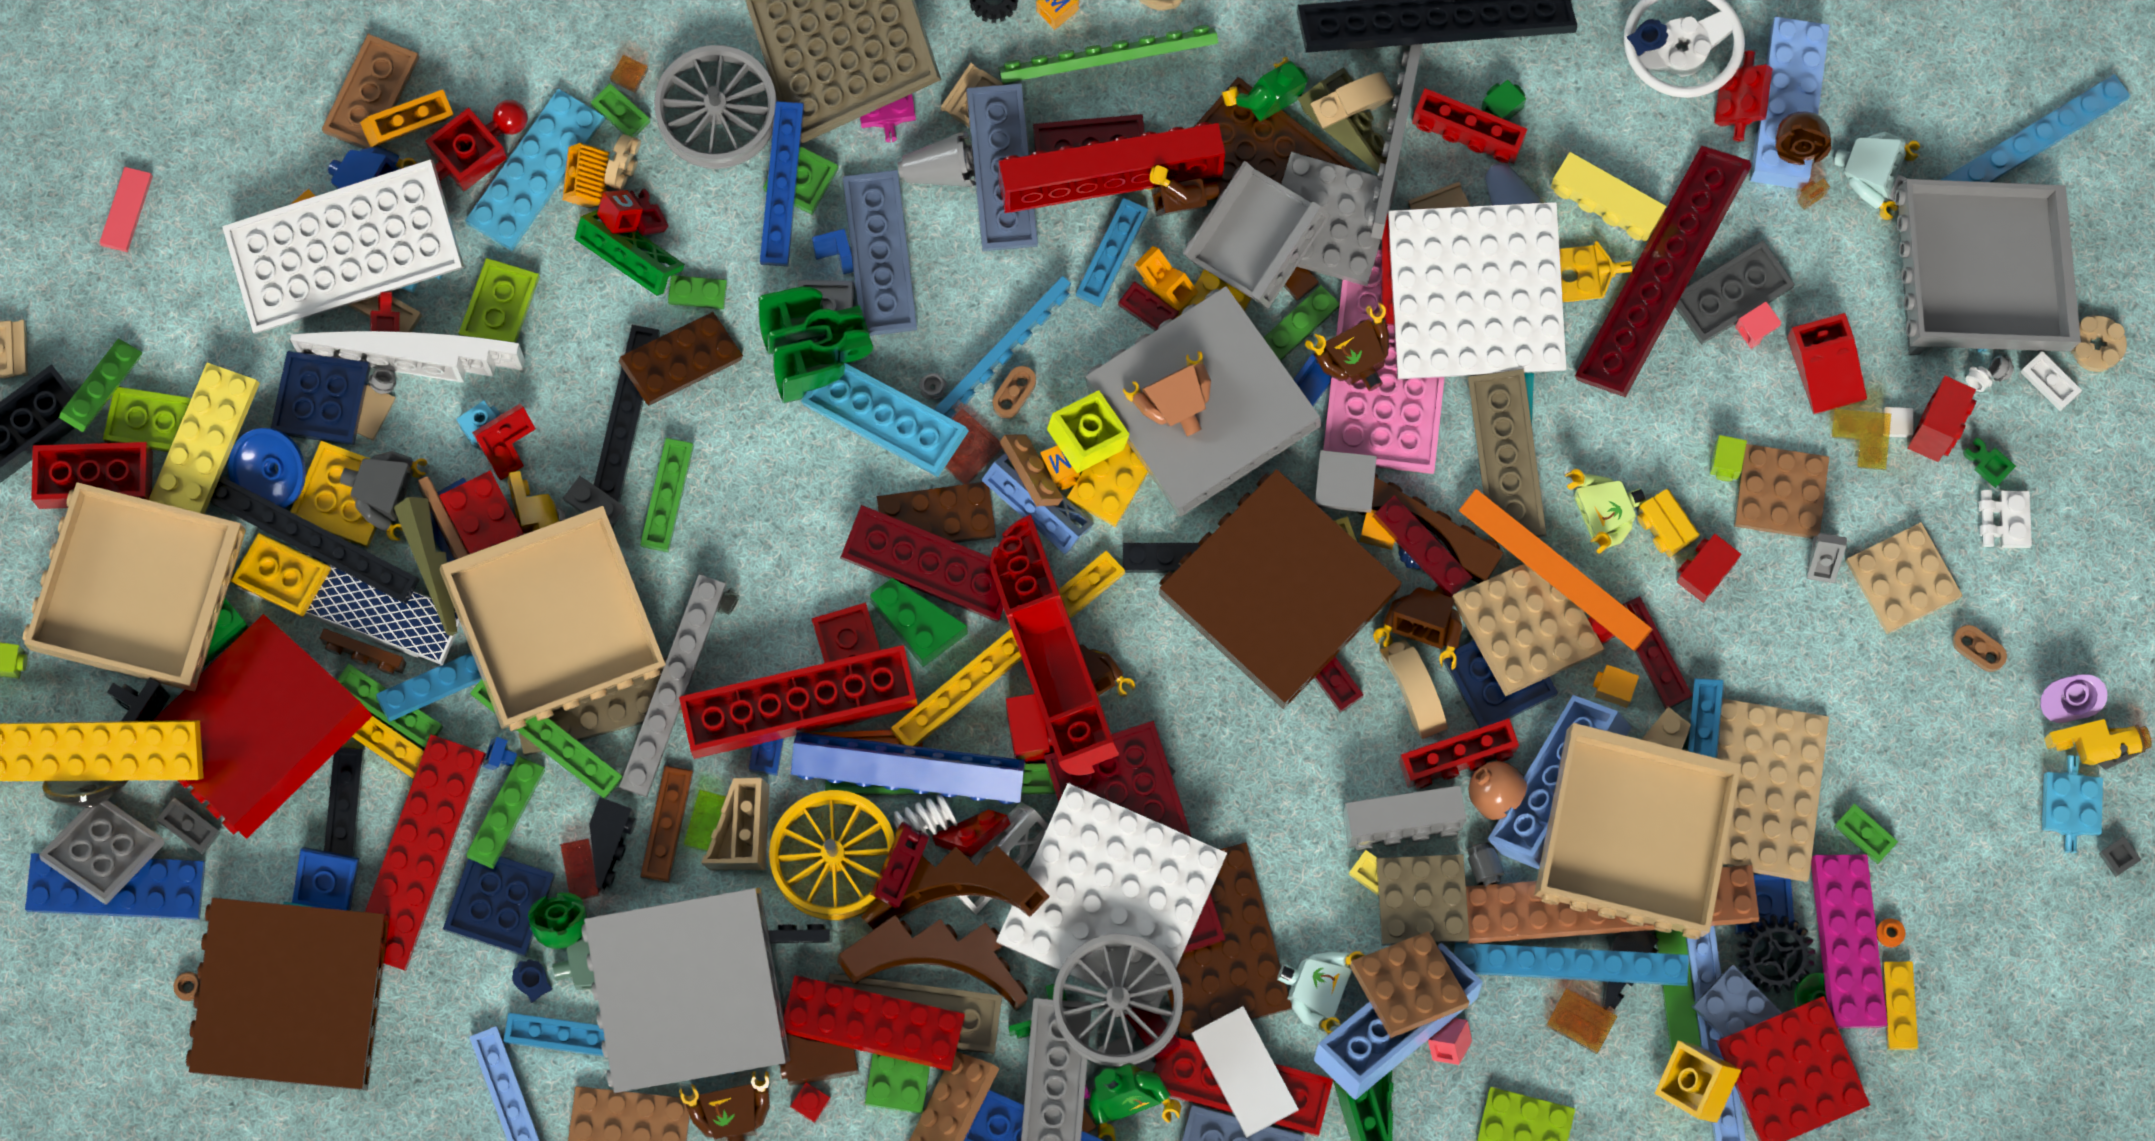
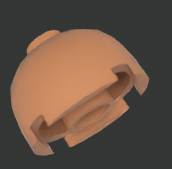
(1496, 789)

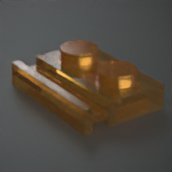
(1581, 1021)

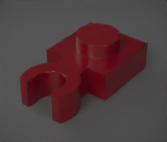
(651, 219)

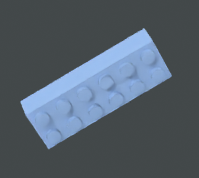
(1798, 61)
(1524, 829)
(1362, 1050)

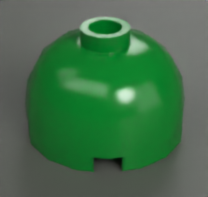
(558, 920)

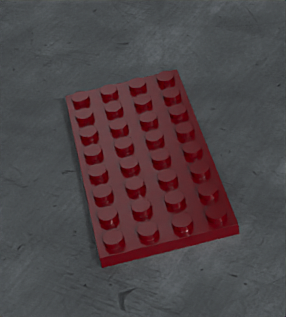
(1143, 784)

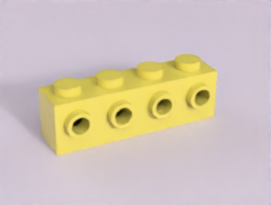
(1607, 197)

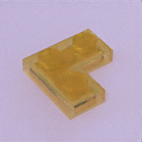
(1870, 429)

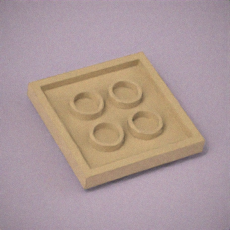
(1904, 578)

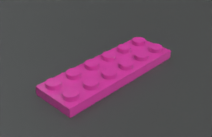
(1848, 940)

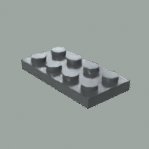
(1733, 291)

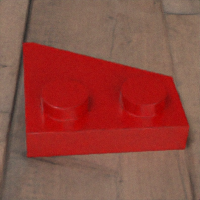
(973, 832)

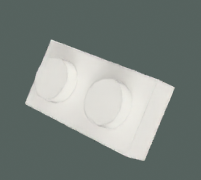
(2051, 381)

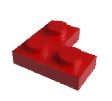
(497, 439)

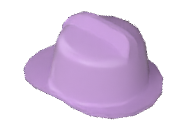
(2073, 698)

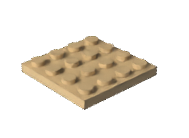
(1525, 628)

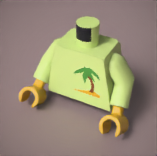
(1605, 507)

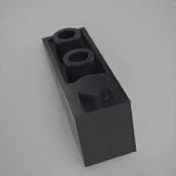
(608, 831)
(1629, 942)

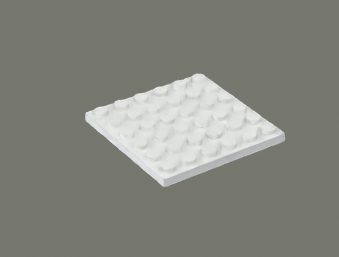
(1476, 290)
(1113, 877)

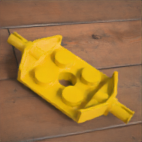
(1593, 272)

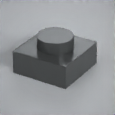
(2119, 856)

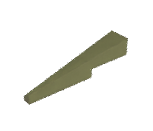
(417, 527)

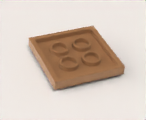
(1781, 491)
(1409, 984)

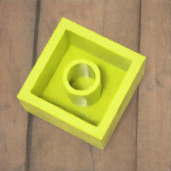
(1088, 431)

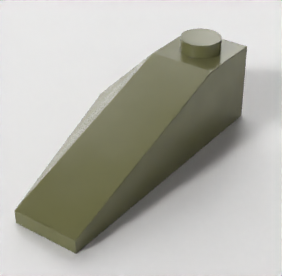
(1352, 132)

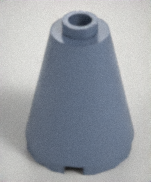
(1507, 187)

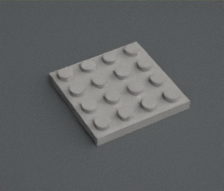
(1345, 241)

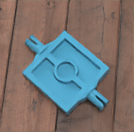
(2072, 804)

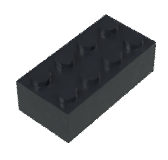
(32, 418)

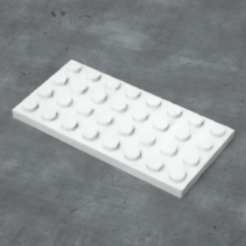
(343, 246)

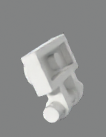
(2014, 519)

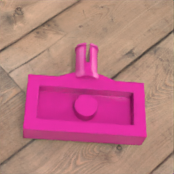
(890, 116)

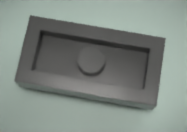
(586, 496)
(188, 826)

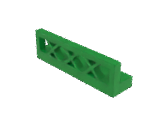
(625, 253)

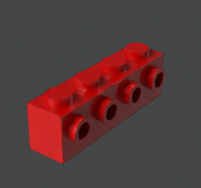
(1469, 126)
(1458, 753)

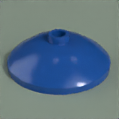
(253, 465)

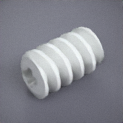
(927, 817)

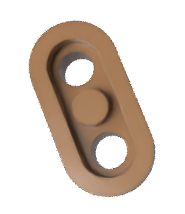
(1014, 393)
(1980, 646)

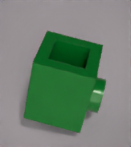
(1504, 100)

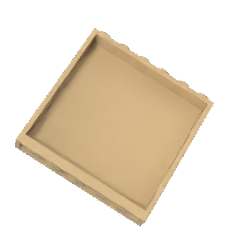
(134, 586)
(552, 618)
(1637, 831)

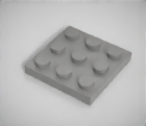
(102, 850)

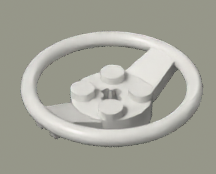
(1699, 39)

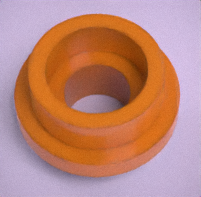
(1886, 940)

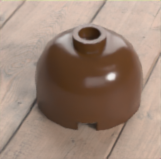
(1803, 138)

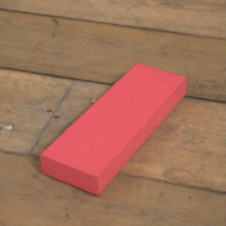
(126, 209)

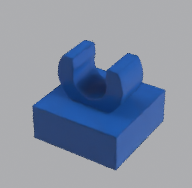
(497, 754)

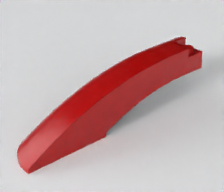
(1050, 650)

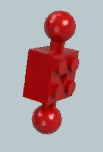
(480, 140)

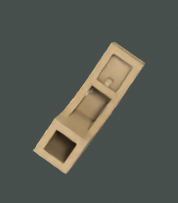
(1352, 98)
(1416, 687)

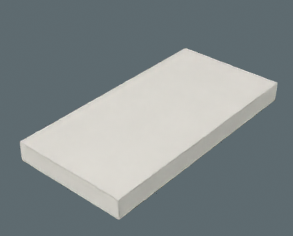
(1244, 1071)

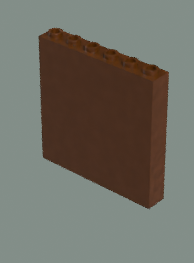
(1279, 588)
(288, 994)

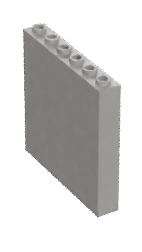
(1987, 265)
(1250, 410)
(686, 990)

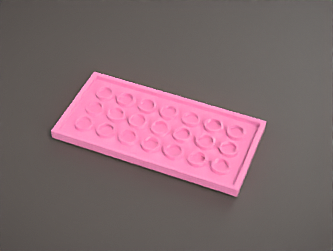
(1396, 419)

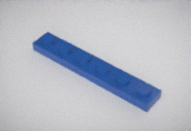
(782, 184)

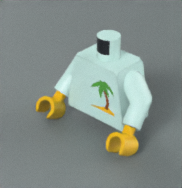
(1875, 167)
(1318, 987)

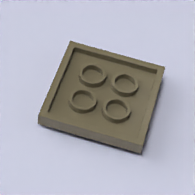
(1422, 897)

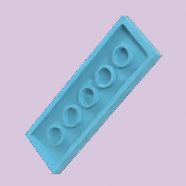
(533, 170)
(889, 419)

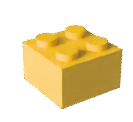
(1697, 1081)

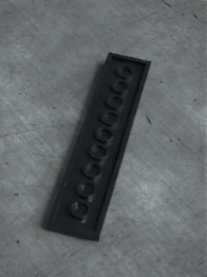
(1415, 22)

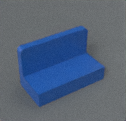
(834, 244)
(1312, 380)

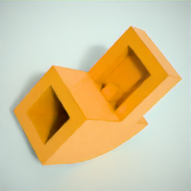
(1164, 280)

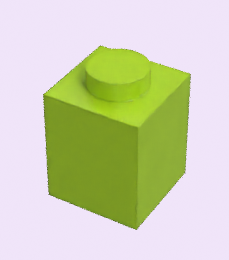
(1728, 458)
(12, 660)

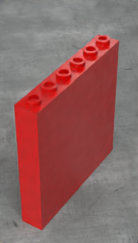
(263, 725)

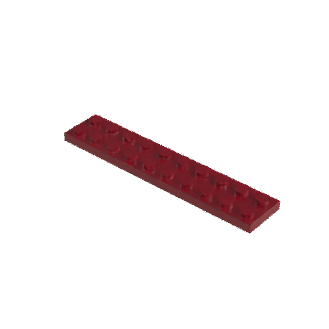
(1663, 271)

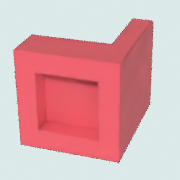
(1757, 324)
(1451, 1042)

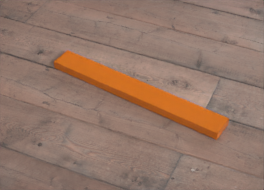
(1555, 570)

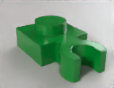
(1992, 466)

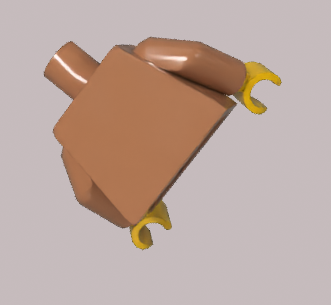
(1175, 396)

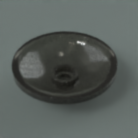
(81, 793)

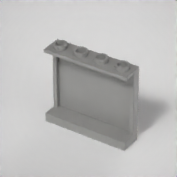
(1256, 234)

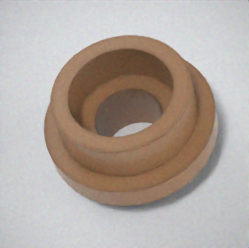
(179, 984)

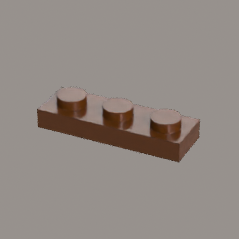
(362, 652)

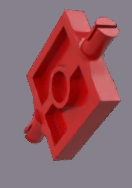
(1744, 96)

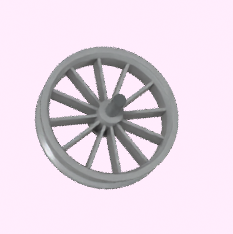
(715, 106)
(1118, 1000)

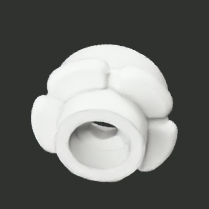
(1979, 378)

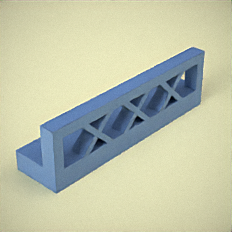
(1049, 520)

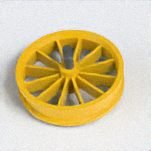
(833, 854)

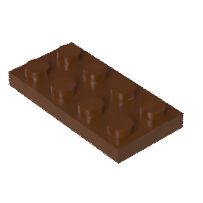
(680, 358)
(950, 512)

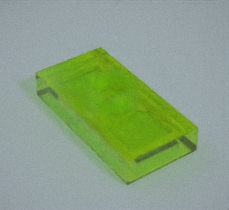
(704, 820)

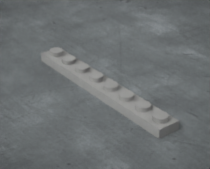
(1392, 148)
(671, 685)

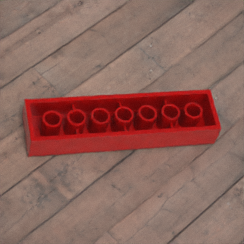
(1109, 167)
(798, 701)

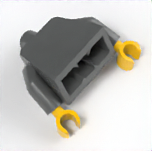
(381, 486)

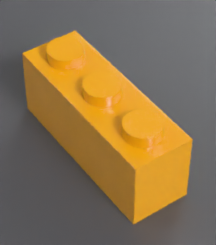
(406, 118)

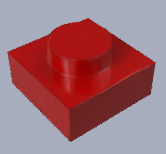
(810, 1102)

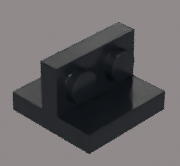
(143, 706)

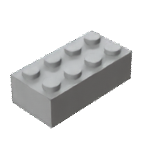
(1404, 817)

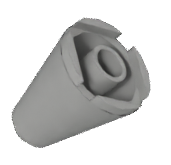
(940, 163)

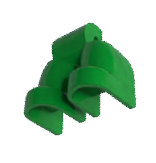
(808, 365)

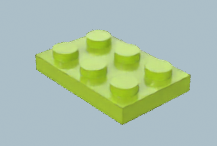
(499, 302)
(144, 418)
(1523, 1118)

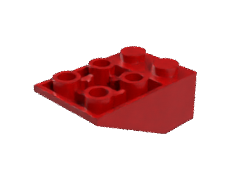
(1828, 363)

